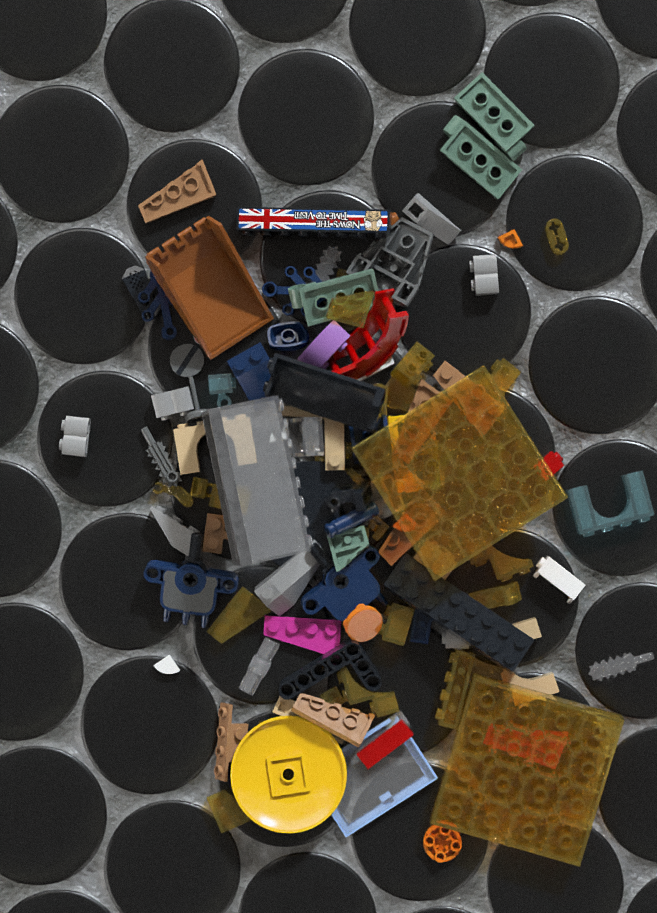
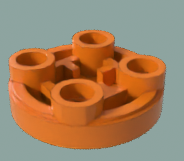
(363, 623)
(442, 843)

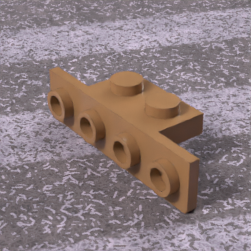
(229, 737)

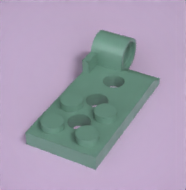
(460, 132)
(507, 140)
(307, 294)

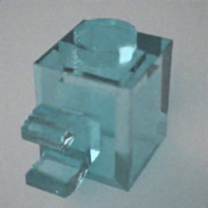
(221, 385)

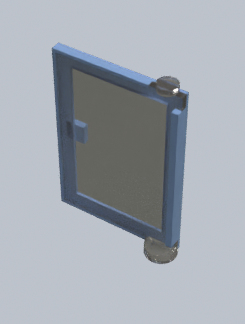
(384, 784)

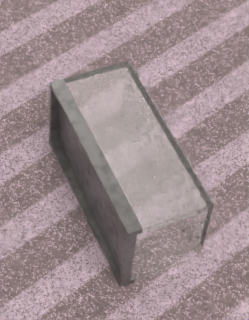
(256, 481)

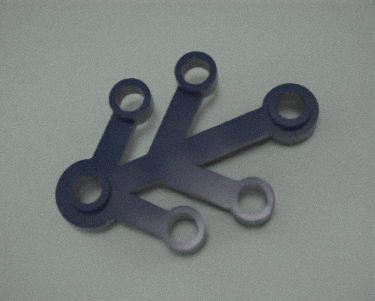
(284, 290)
(162, 300)

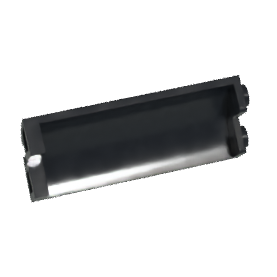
(325, 393)

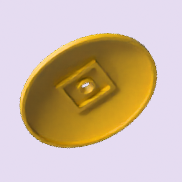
(292, 803)

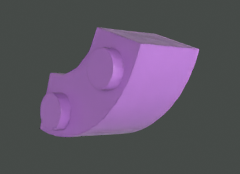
(325, 346)

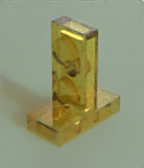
(498, 596)

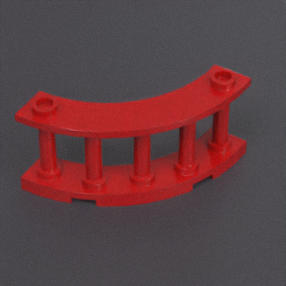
(385, 346)

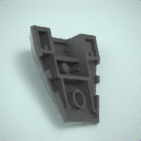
(397, 260)

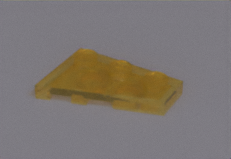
(238, 614)

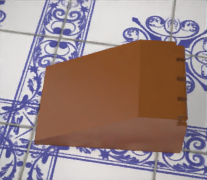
(209, 286)

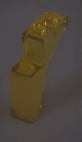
(502, 564)

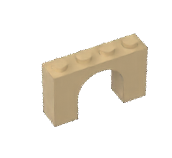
(187, 443)
(544, 683)

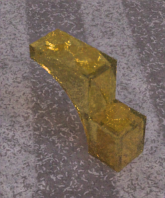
(383, 702)

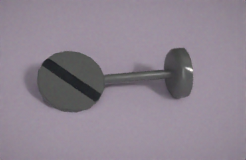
(187, 362)

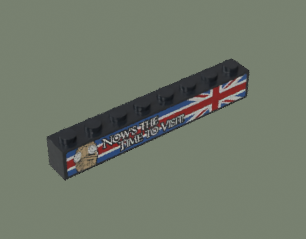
(314, 221)

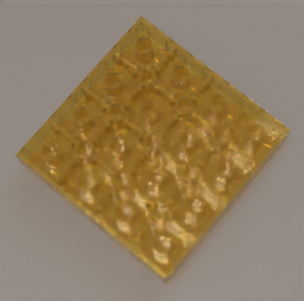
(459, 473)
(526, 769)

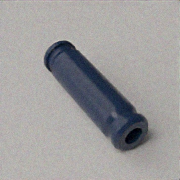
(350, 520)

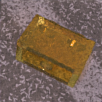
(397, 623)

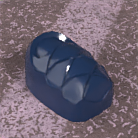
(288, 336)

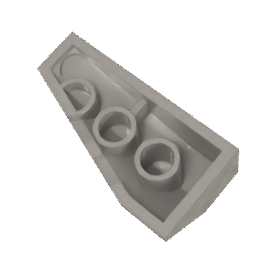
(287, 583)

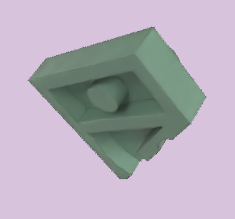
(347, 546)

